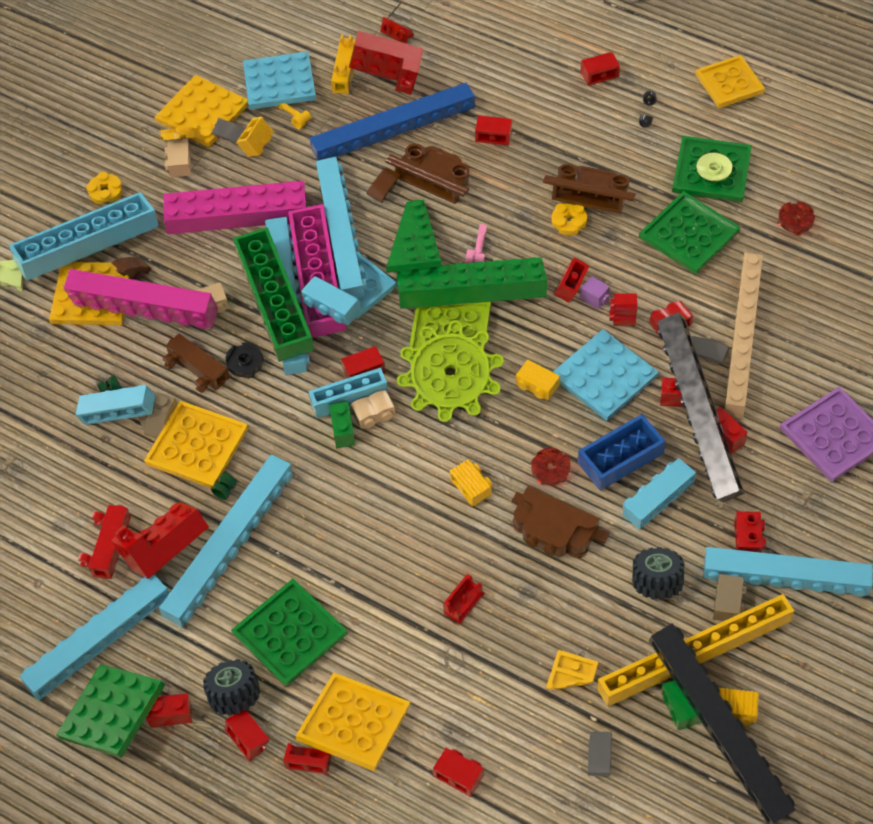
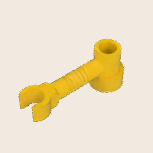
(299, 119)

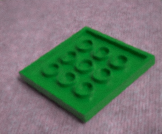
(689, 180)
(689, 232)
(289, 632)
(110, 710)

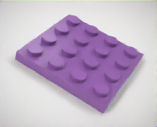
(832, 434)

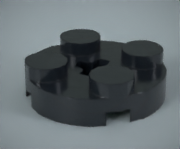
(248, 368)

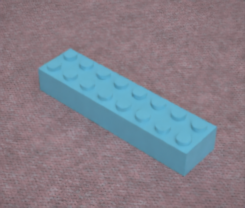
(83, 236)

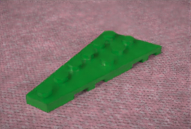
(414, 241)

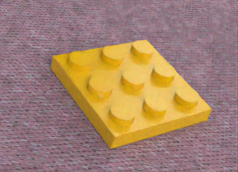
(729, 81)

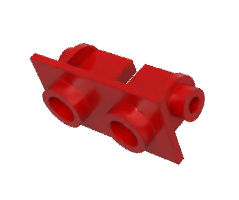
(395, 30)

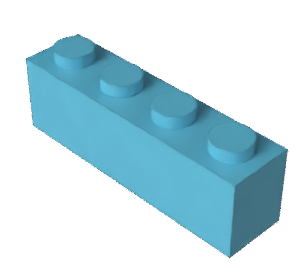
(346, 390)
(115, 404)
(658, 493)

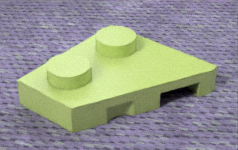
(11, 275)

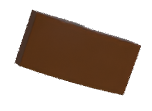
(383, 184)
(131, 266)

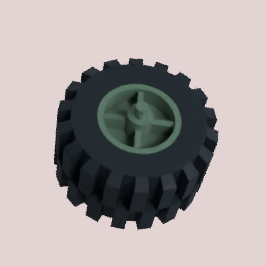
(658, 573)
(231, 687)

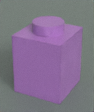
(595, 292)

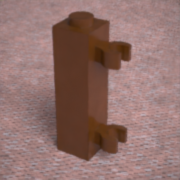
(196, 361)

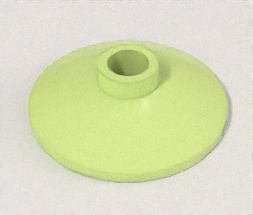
(714, 167)

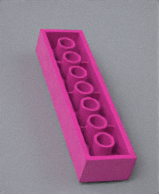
(231, 206)
(314, 258)
(141, 299)

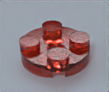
(793, 225)
(550, 476)

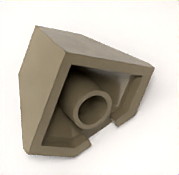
(162, 410)

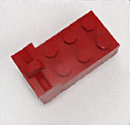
(387, 59)
(160, 542)

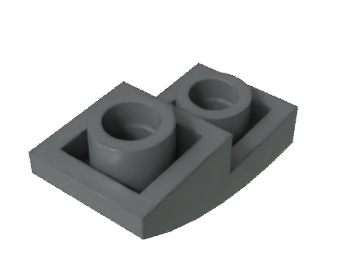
(227, 130)
(710, 350)
(599, 754)

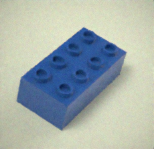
(621, 452)

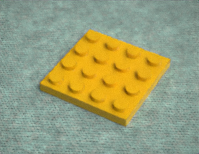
(200, 106)
(65, 312)
(196, 444)
(353, 721)

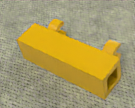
(342, 73)

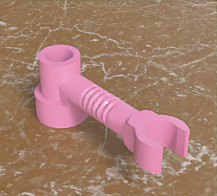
(476, 255)

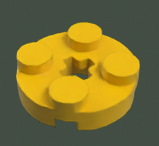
(177, 133)
(101, 181)
(567, 210)

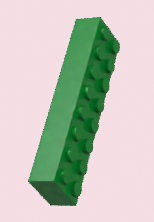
(472, 283)
(273, 294)

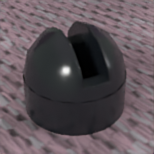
(652, 98)
(645, 120)

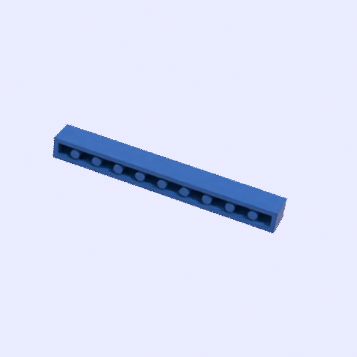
(392, 122)

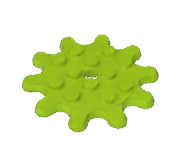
(446, 352)

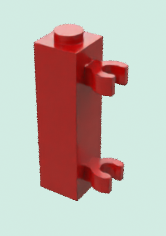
(105, 555)

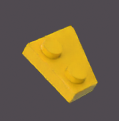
(571, 671)

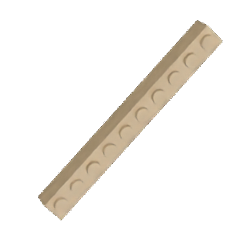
(743, 336)

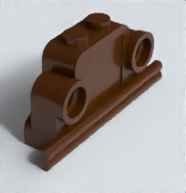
(432, 171)
(590, 188)
(554, 524)

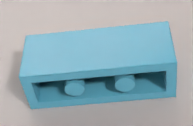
(331, 301)

